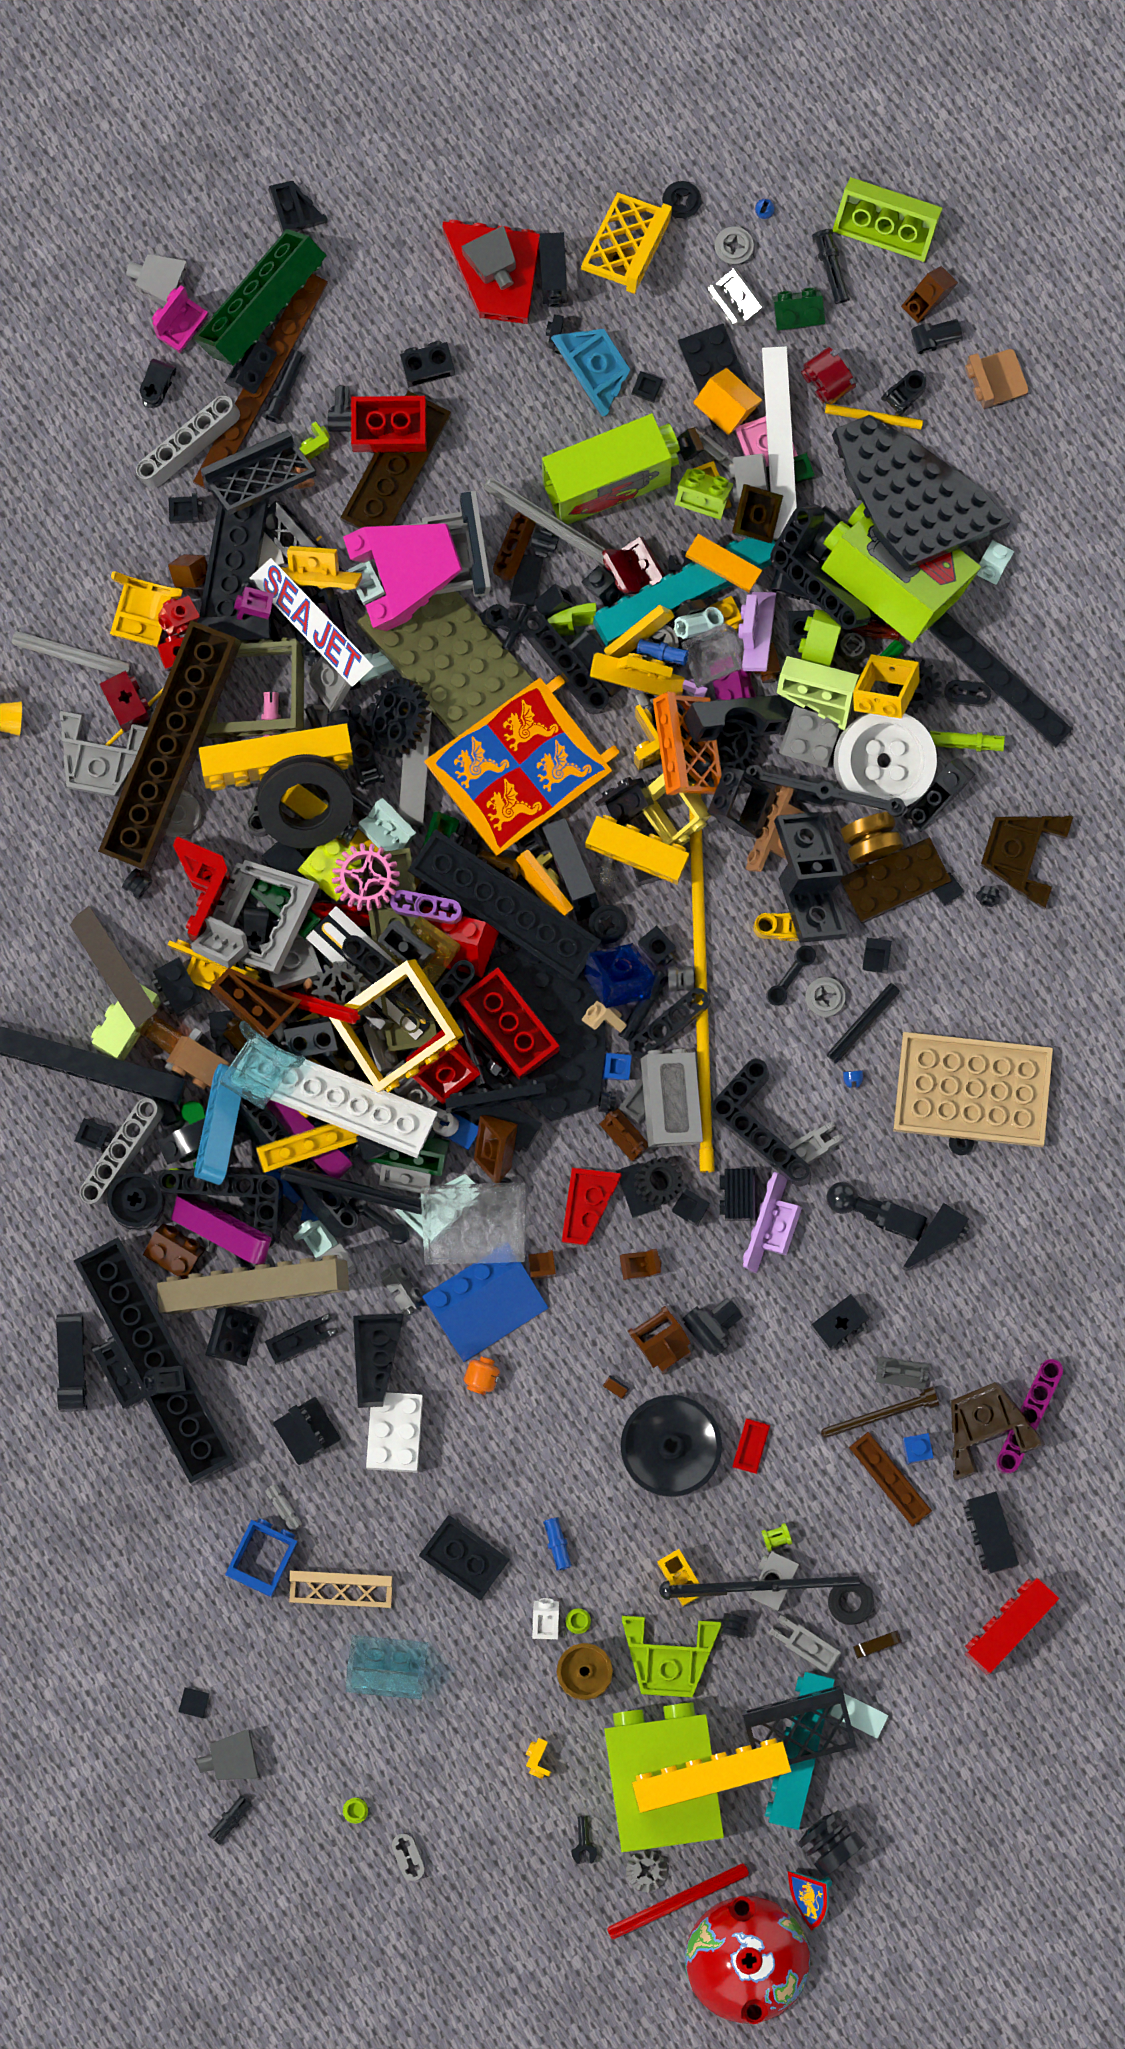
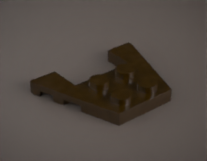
(1013, 847)
(982, 1417)

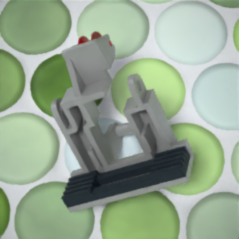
(466, 530)

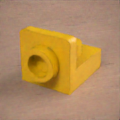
(730, 612)

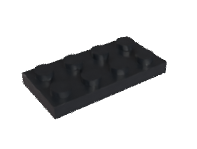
(707, 355)

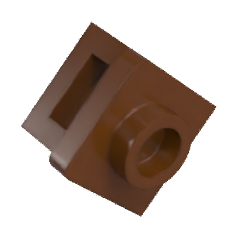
(640, 1264)

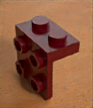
(633, 566)

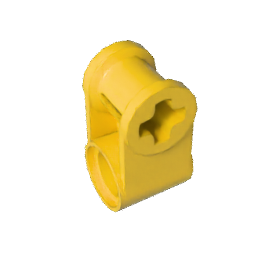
(779, 926)

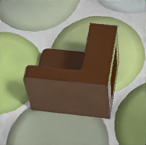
(188, 570)
(542, 1265)

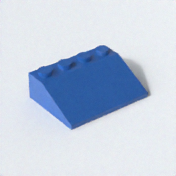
(484, 1305)

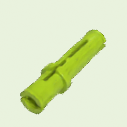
(968, 741)

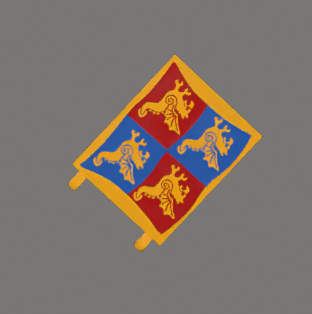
(519, 765)

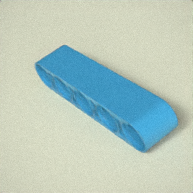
(217, 1130)

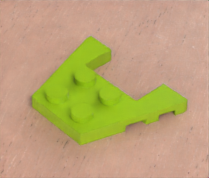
(668, 1669)

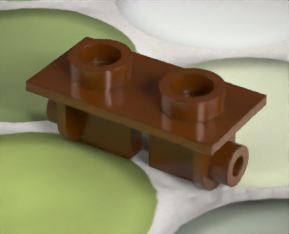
(624, 1134)

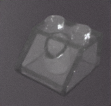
(713, 654)

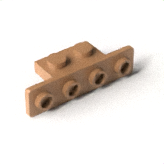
(769, 837)

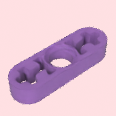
(406, 910)

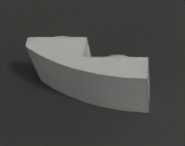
(413, 1091)

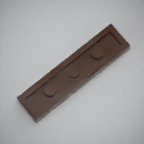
(890, 1479)

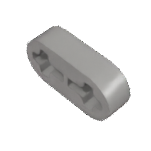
(402, 1860)

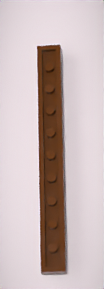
(282, 341)

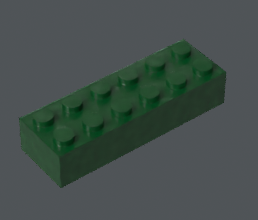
(260, 297)

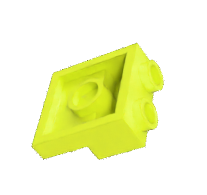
(320, 864)

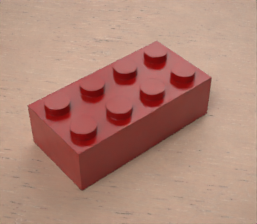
(508, 1024)
(1011, 1626)

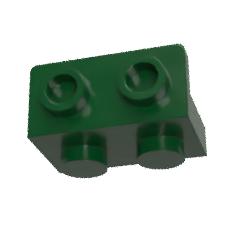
(798, 309)

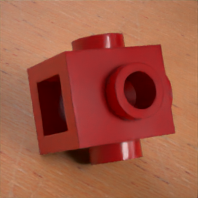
(176, 615)
(166, 650)

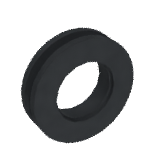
(300, 770)

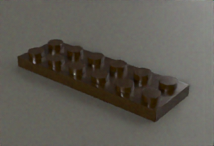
(392, 476)

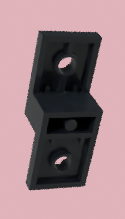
(810, 877)

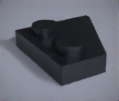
(294, 208)

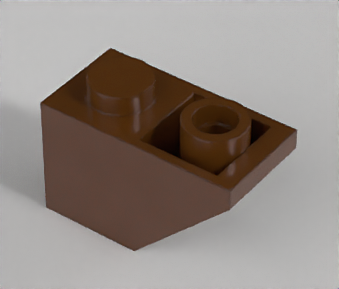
(929, 293)

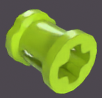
(776, 1537)

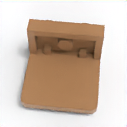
(996, 378)

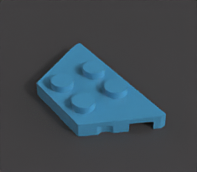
(594, 364)

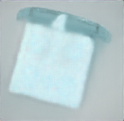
(258, 1068)

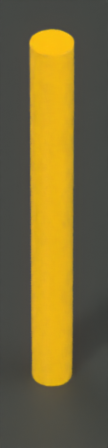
(885, 418)

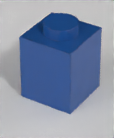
(917, 1448)

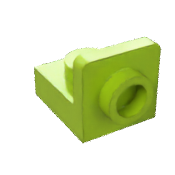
(313, 446)

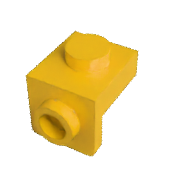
(535, 1753)

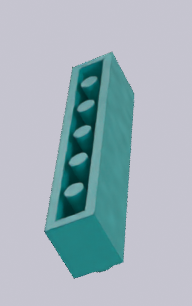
(793, 1787)

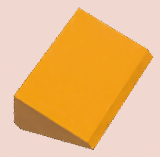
(726, 401)

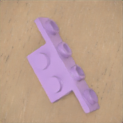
(757, 630)
(774, 1225)

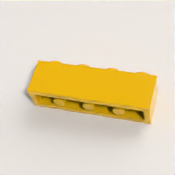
(636, 849)

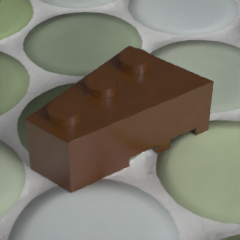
(254, 1002)

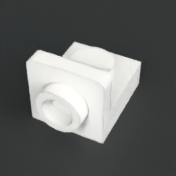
(545, 1619)

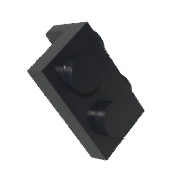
(177, 986)

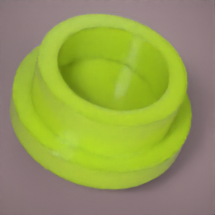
(578, 1621)
(355, 1810)

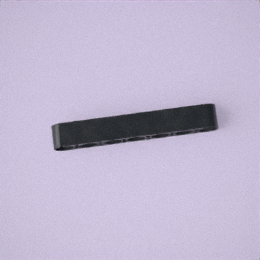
(314, 1198)

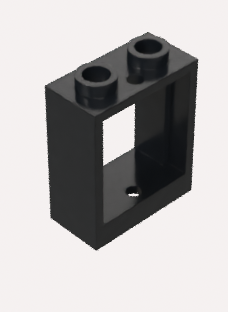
(553, 269)
(760, 799)

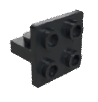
(232, 1335)
(306, 1430)

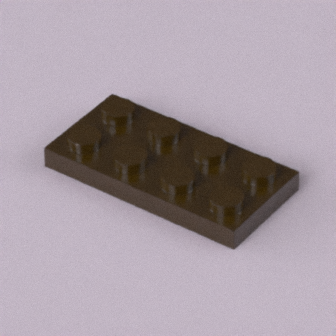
(895, 880)

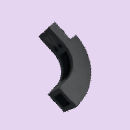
(185, 1141)

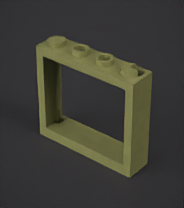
(276, 726)

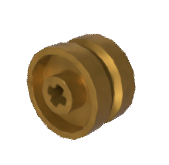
(871, 837)
(569, 1671)

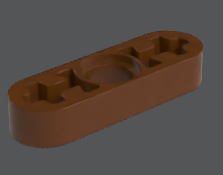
(507, 567)

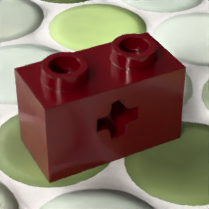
(116, 690)

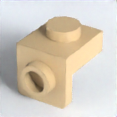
(597, 1013)

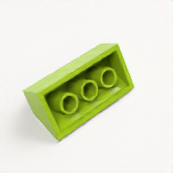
(887, 219)

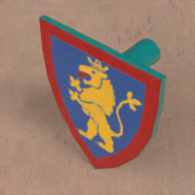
(810, 1897)

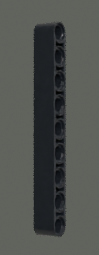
(91, 1066)

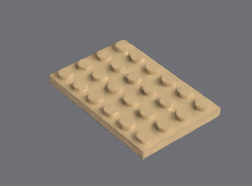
(973, 1089)

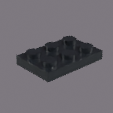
(464, 1557)

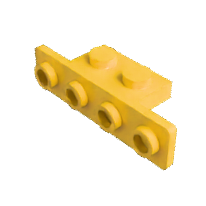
(318, 568)
(637, 673)
(205, 971)

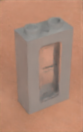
(671, 1098)

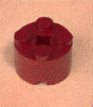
(828, 376)

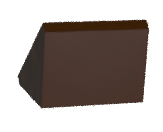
(495, 1146)

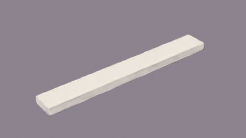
(779, 431)

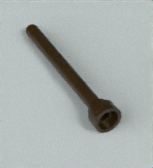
(926, 1399)

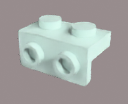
(386, 827)

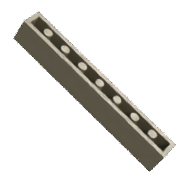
(253, 1286)

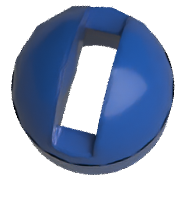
(769, 210)
(849, 1077)

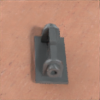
(397, 1278)
(902, 1373)

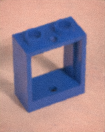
(264, 1527)

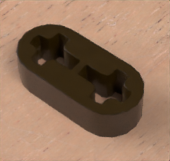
(500, 863)
(877, 1644)

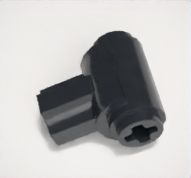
(712, 1326)

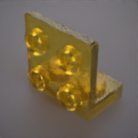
(442, 943)

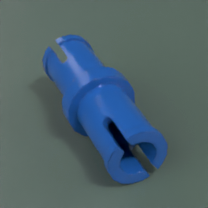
(662, 652)
(557, 1544)

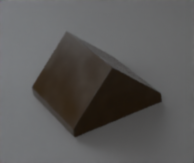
(757, 514)

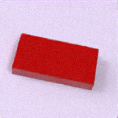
(751, 1446)

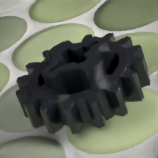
(921, 693)

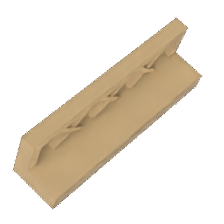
(340, 1579)

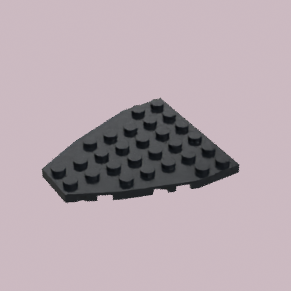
(911, 495)
(576, 1070)

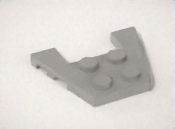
(96, 766)

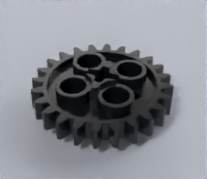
(398, 718)

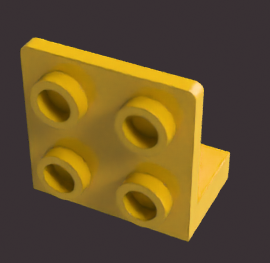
(647, 751)

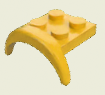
(139, 609)

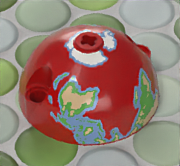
(721, 1943)

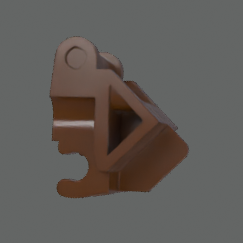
(664, 1347)

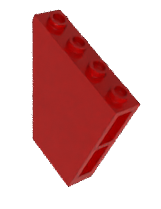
(489, 300)

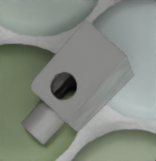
(158, 276)

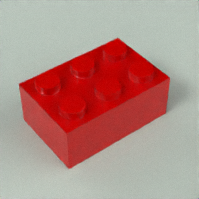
(388, 424)

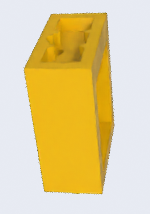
(880, 669)

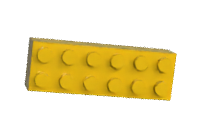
(251, 758)
(710, 1777)

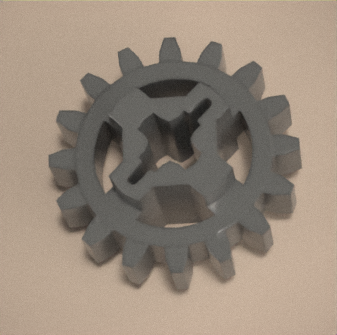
(337, 971)

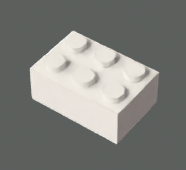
(395, 1433)

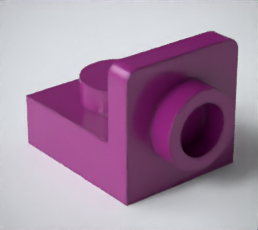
(254, 603)

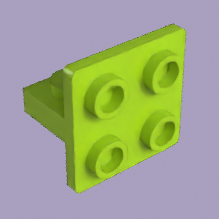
(703, 493)

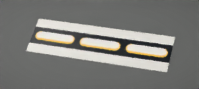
(329, 939)

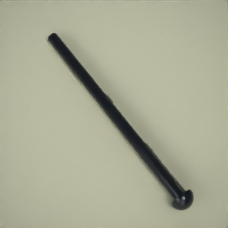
(718, 1589)

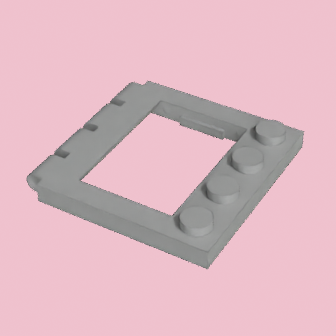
(291, 915)

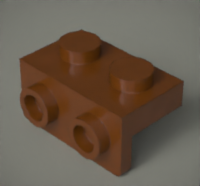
(173, 1251)

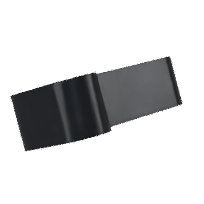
(71, 1363)

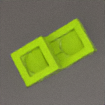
(575, 616)

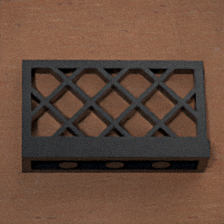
(252, 462)
(802, 1705)

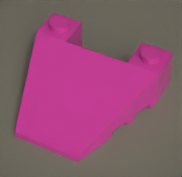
(411, 565)

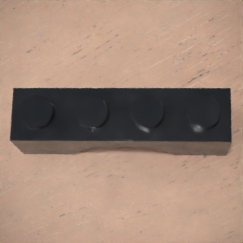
(760, 714)

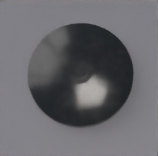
(671, 1446)

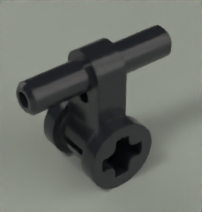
(504, 622)

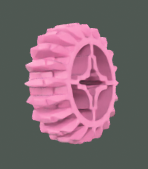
(354, 874)

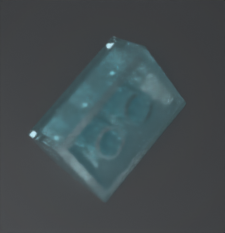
(386, 1667)

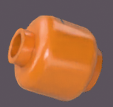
(481, 1375)

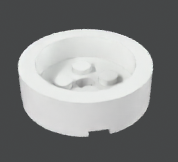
(905, 743)

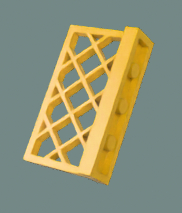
(644, 253)

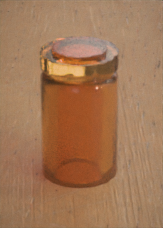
(161, 1033)

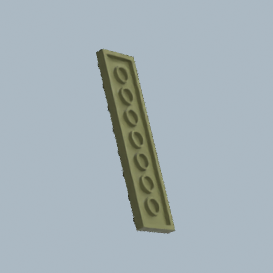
(397, 1036)

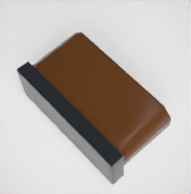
(616, 1387)

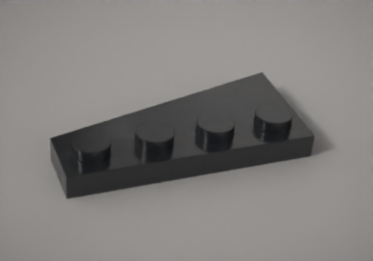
(375, 1351)

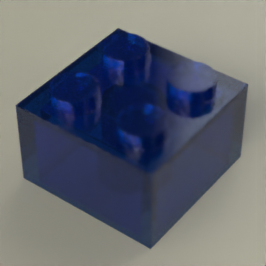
(619, 975)

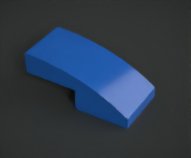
(616, 1067)
(465, 1134)

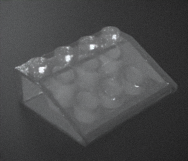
(474, 1223)

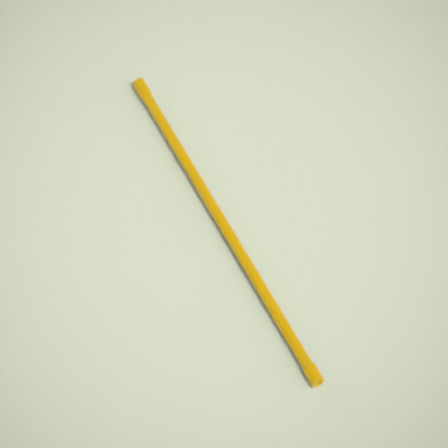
(706, 1150)

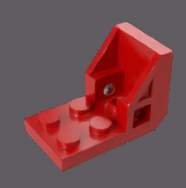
(198, 865)

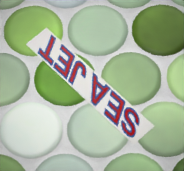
(312, 622)

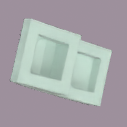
(369, 586)
(861, 1716)

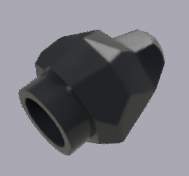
(342, 717)

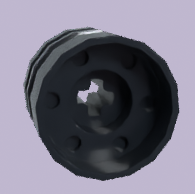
(830, 1843)

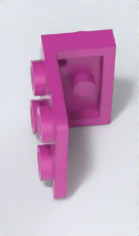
(178, 319)

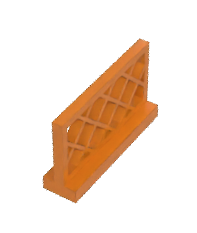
(673, 745)

